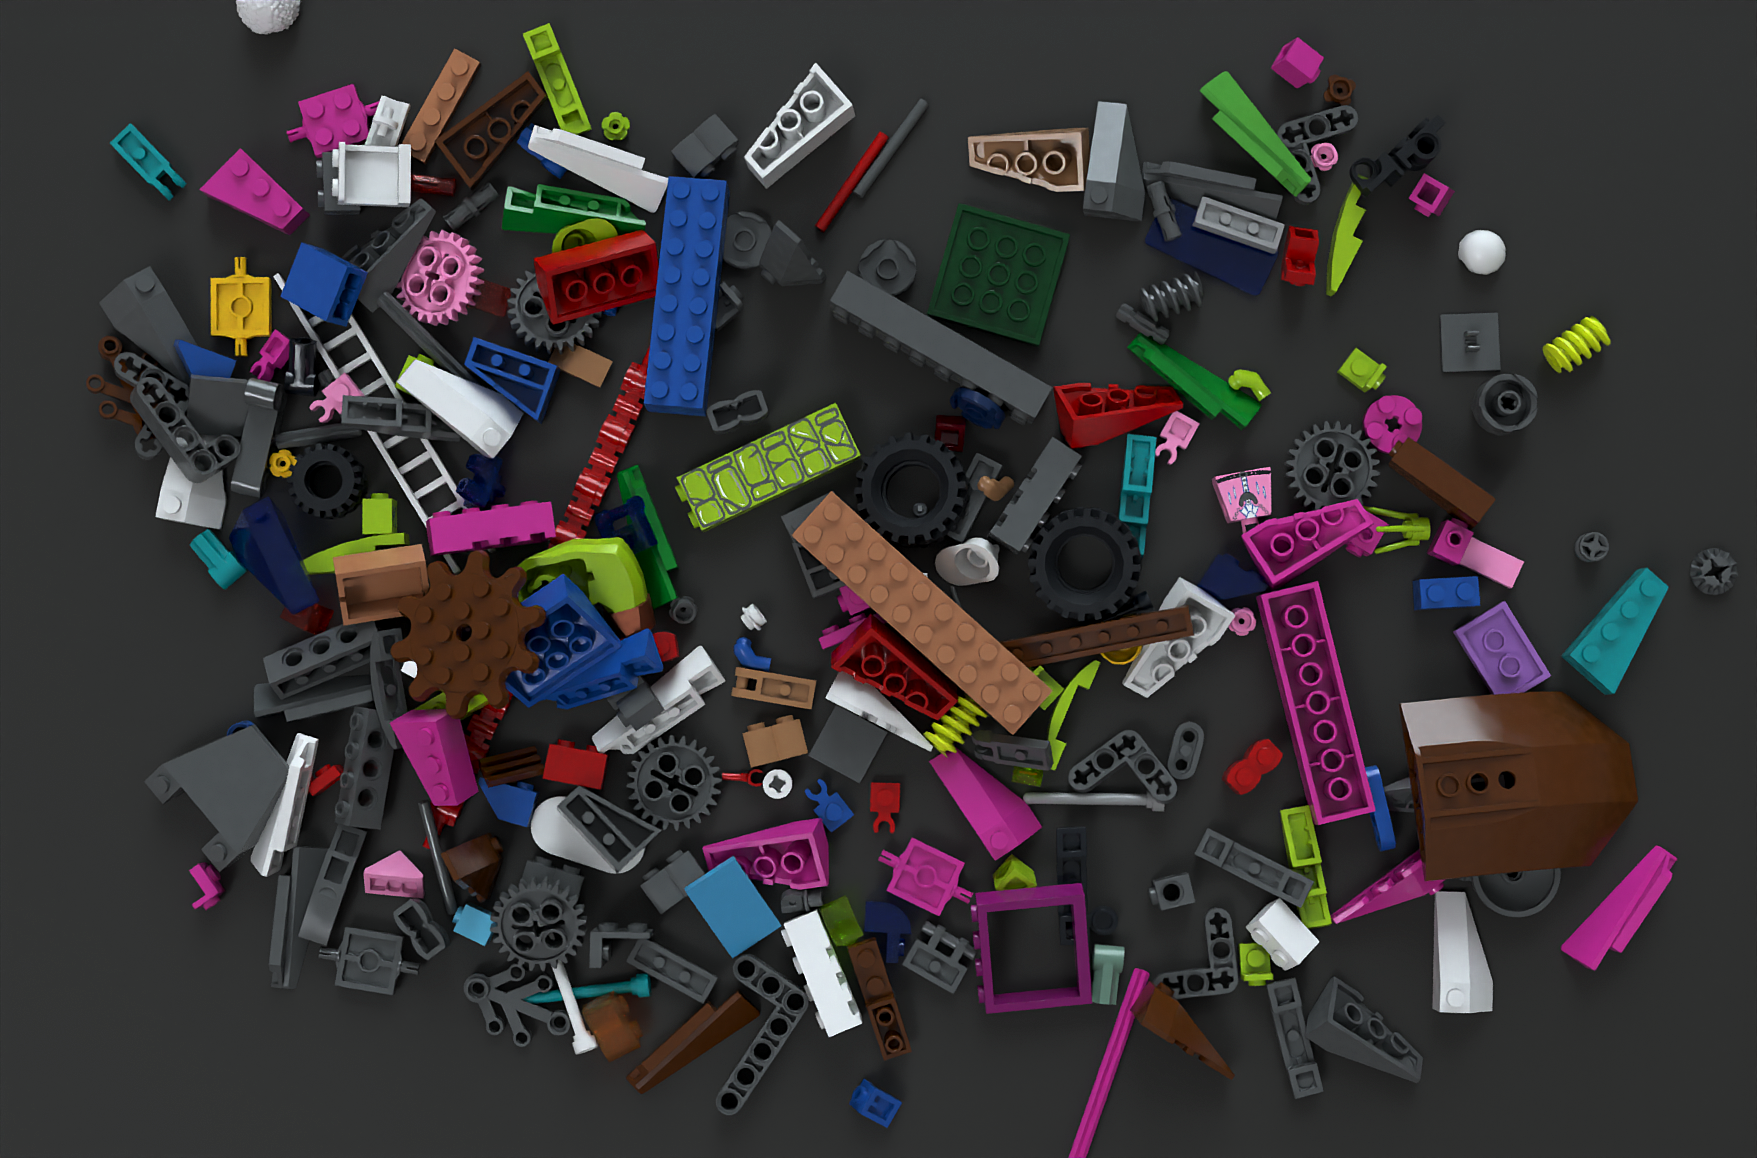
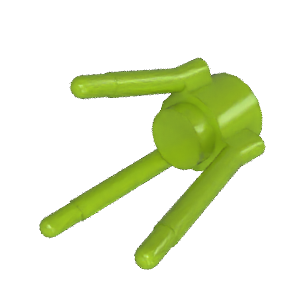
(1414, 529)

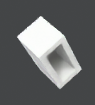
(1282, 934)

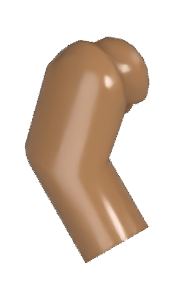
(995, 489)

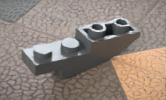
(332, 884)

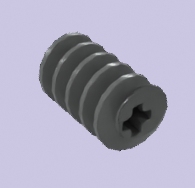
(1172, 296)

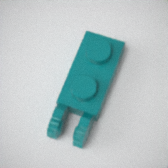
(145, 159)

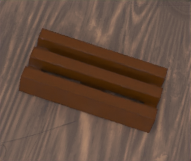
(510, 762)

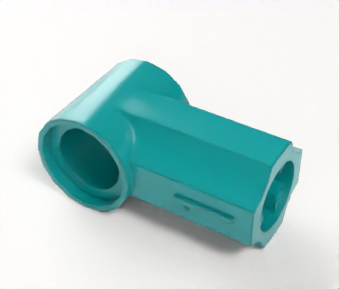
(222, 564)

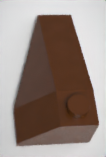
(476, 865)

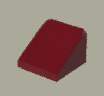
(950, 431)

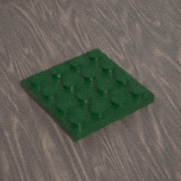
(998, 274)

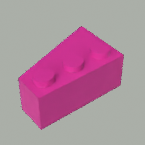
(253, 192)
(437, 754)

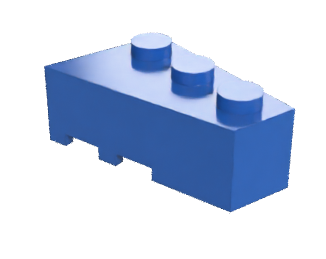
(516, 376)

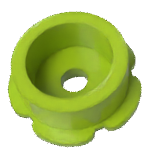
(623, 126)

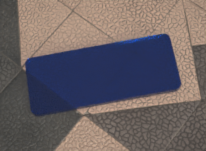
(1214, 254)

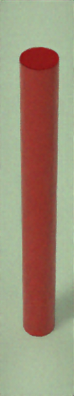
(851, 181)

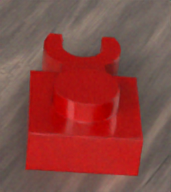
(884, 800)

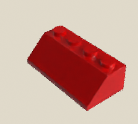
(597, 276)

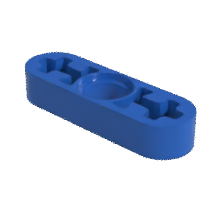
(1380, 818)

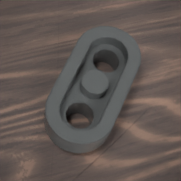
(1185, 750)

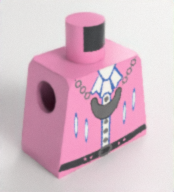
(1244, 496)

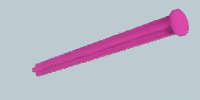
(1108, 1066)

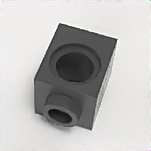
(1184, 895)

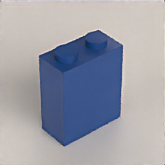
(324, 284)

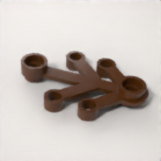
(117, 392)

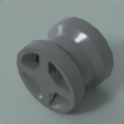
(1598, 547)

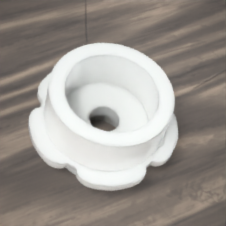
(753, 617)

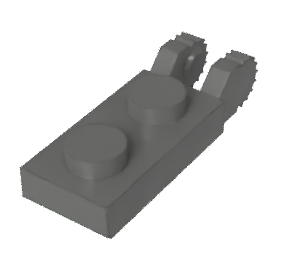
(1013, 750)

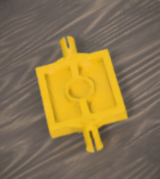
(241, 307)

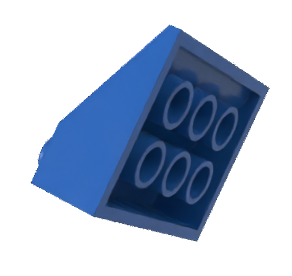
(566, 643)

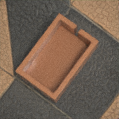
(376, 580)

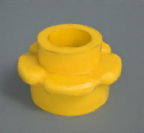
(275, 460)

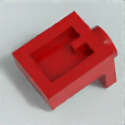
(325, 779)

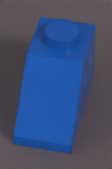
(202, 361)

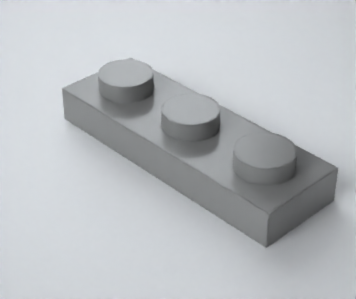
(1238, 225)

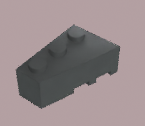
(607, 828)

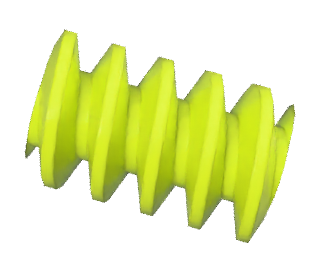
(1576, 342)
(955, 725)

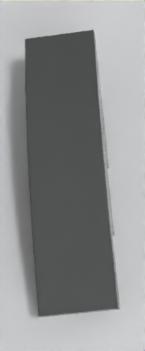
(394, 418)

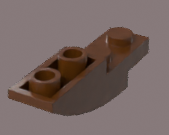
(879, 998)

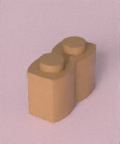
(774, 742)

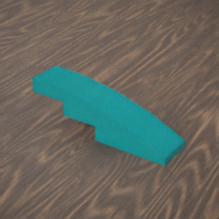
(1137, 485)

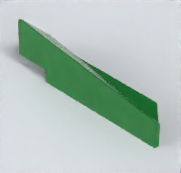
(1195, 383)

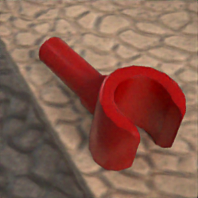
(743, 777)

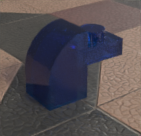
(889, 919)

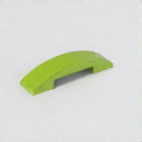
(557, 80)
(1082, 679)

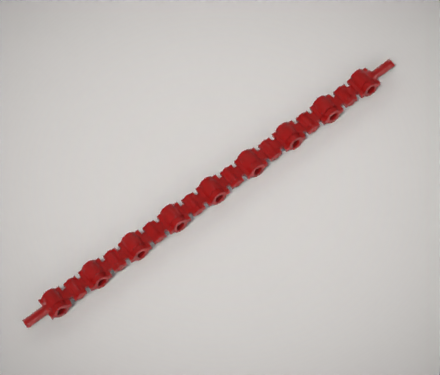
(590, 490)

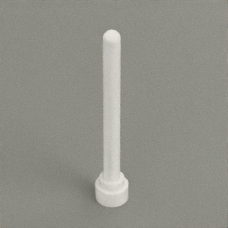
(583, 1039)

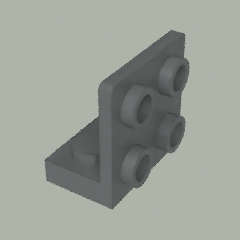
(602, 949)

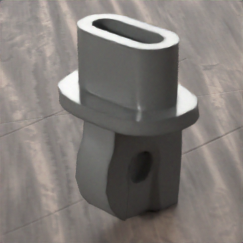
(799, 900)

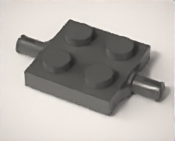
(369, 960)

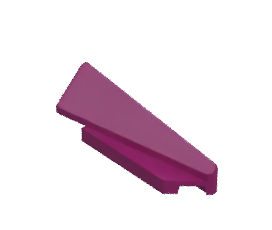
(1622, 911)

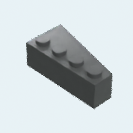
(1034, 497)

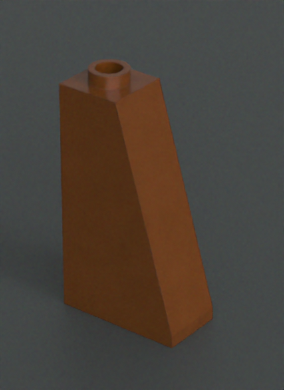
(1440, 482)

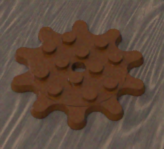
(496, 640)

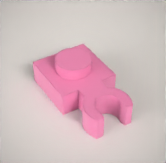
(334, 392)
(1176, 432)

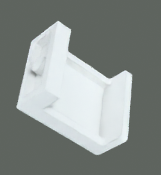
(372, 175)

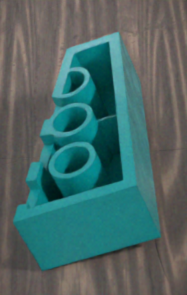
(1615, 633)

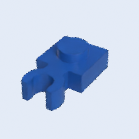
(831, 809)

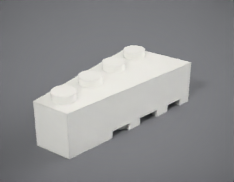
(800, 127)

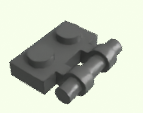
(934, 964)

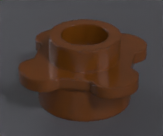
(1345, 84)

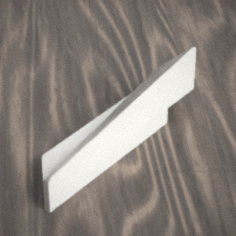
(602, 165)
(679, 695)
(285, 821)

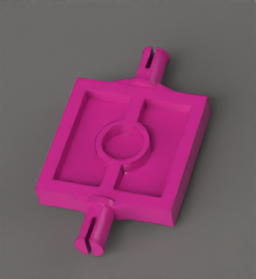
(334, 119)
(925, 876)

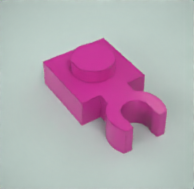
(274, 354)

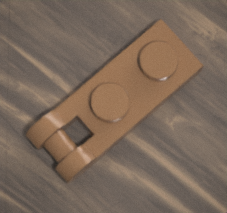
(775, 688)

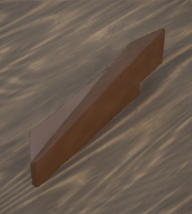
(692, 1039)

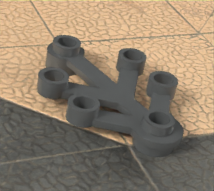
(513, 1002)

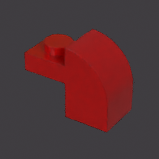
(1299, 256)

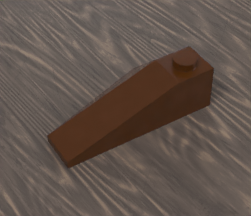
(1165, 1017)

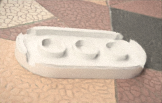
(561, 839)

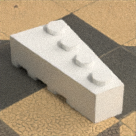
(822, 972)

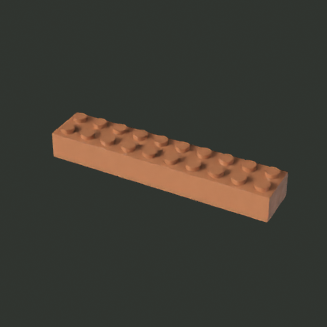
(921, 613)

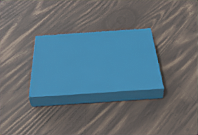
(732, 906)

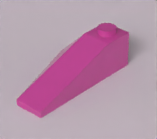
(1297, 542)
(990, 807)
(783, 854)
(1395, 887)

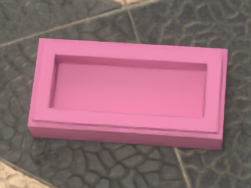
(1491, 563)

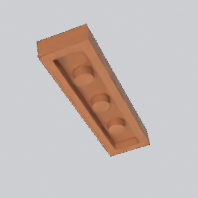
(441, 105)

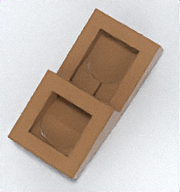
(582, 364)

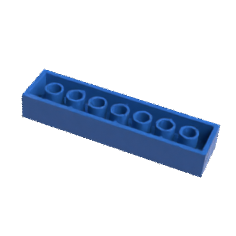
(687, 296)

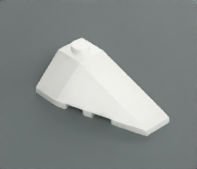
(471, 410)
(192, 502)
(1162, 659)
(873, 706)
(1459, 963)

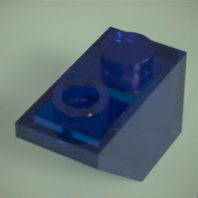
(1228, 581)

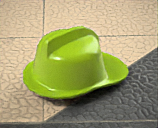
(583, 233)

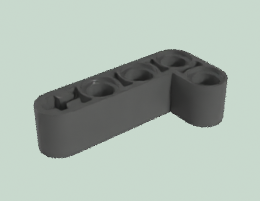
(262, 423)
(181, 428)

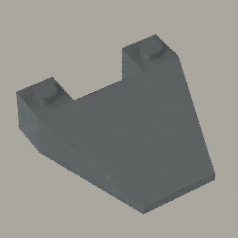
(232, 784)

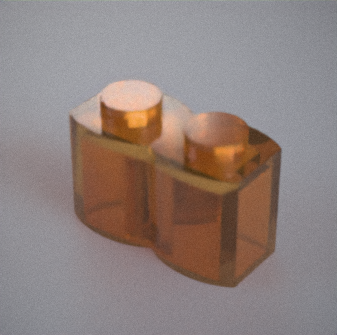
(612, 1026)

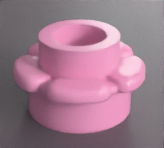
(1331, 156)
(1249, 621)

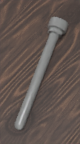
(1095, 799)

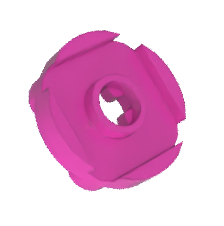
(1386, 408)

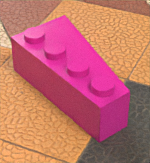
(491, 528)

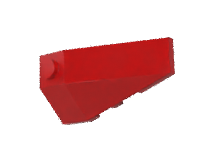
(1099, 414)

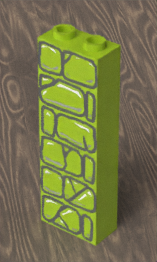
(767, 468)

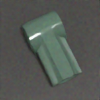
(1107, 964)

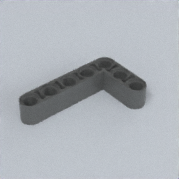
(766, 1034)

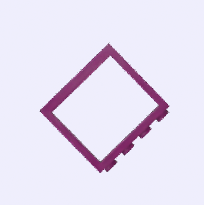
(1024, 899)

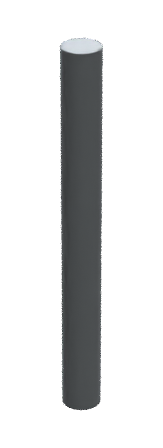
(891, 148)
(436, 850)

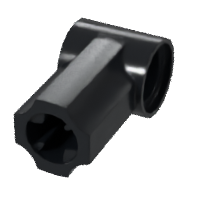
(302, 373)

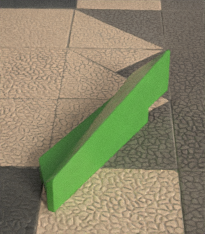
(1253, 133)

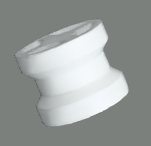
(781, 783)

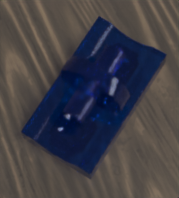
(485, 481)

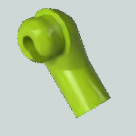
(1250, 380)

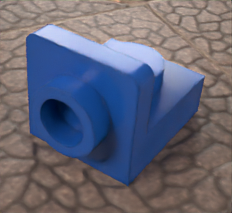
(874, 1103)

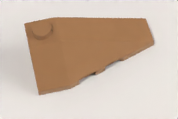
(1042, 157)

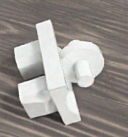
(387, 123)

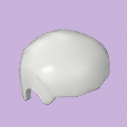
(1482, 251)

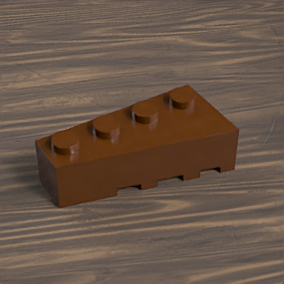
(488, 131)

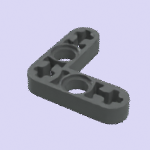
(1299, 146)
(129, 377)
(1132, 759)
(1216, 965)

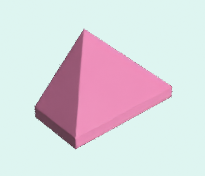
(394, 877)

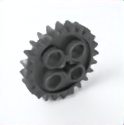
(538, 326)
(1307, 457)
(662, 807)
(535, 898)

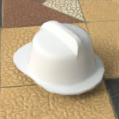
(968, 562)

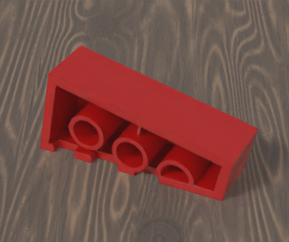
(888, 663)

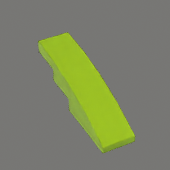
(1343, 243)
(323, 561)
(1305, 860)

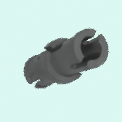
(471, 206)
(1164, 211)

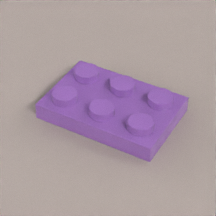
(1501, 651)

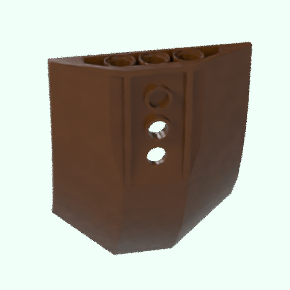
(1566, 794)

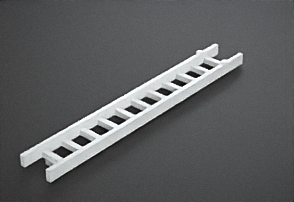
(384, 447)

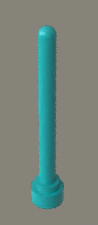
(638, 986)

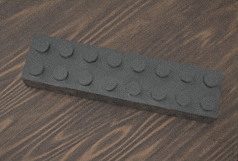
(938, 347)

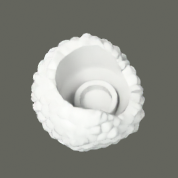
(268, 15)

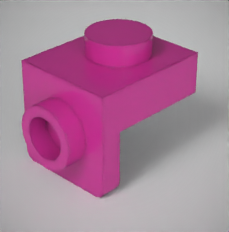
(207, 878)

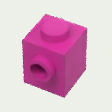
(1298, 63)
(1430, 196)
(1367, 540)
(1450, 541)
(851, 602)

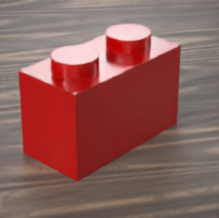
(576, 765)

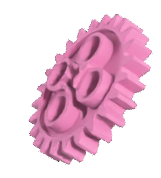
(440, 278)

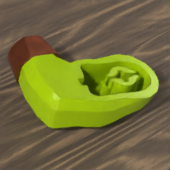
(605, 574)

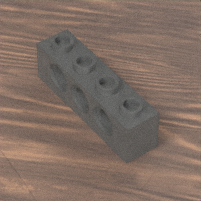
(320, 658)
(372, 782)

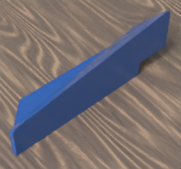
(613, 673)

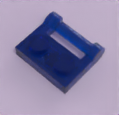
(637, 534)

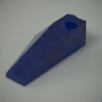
(270, 553)

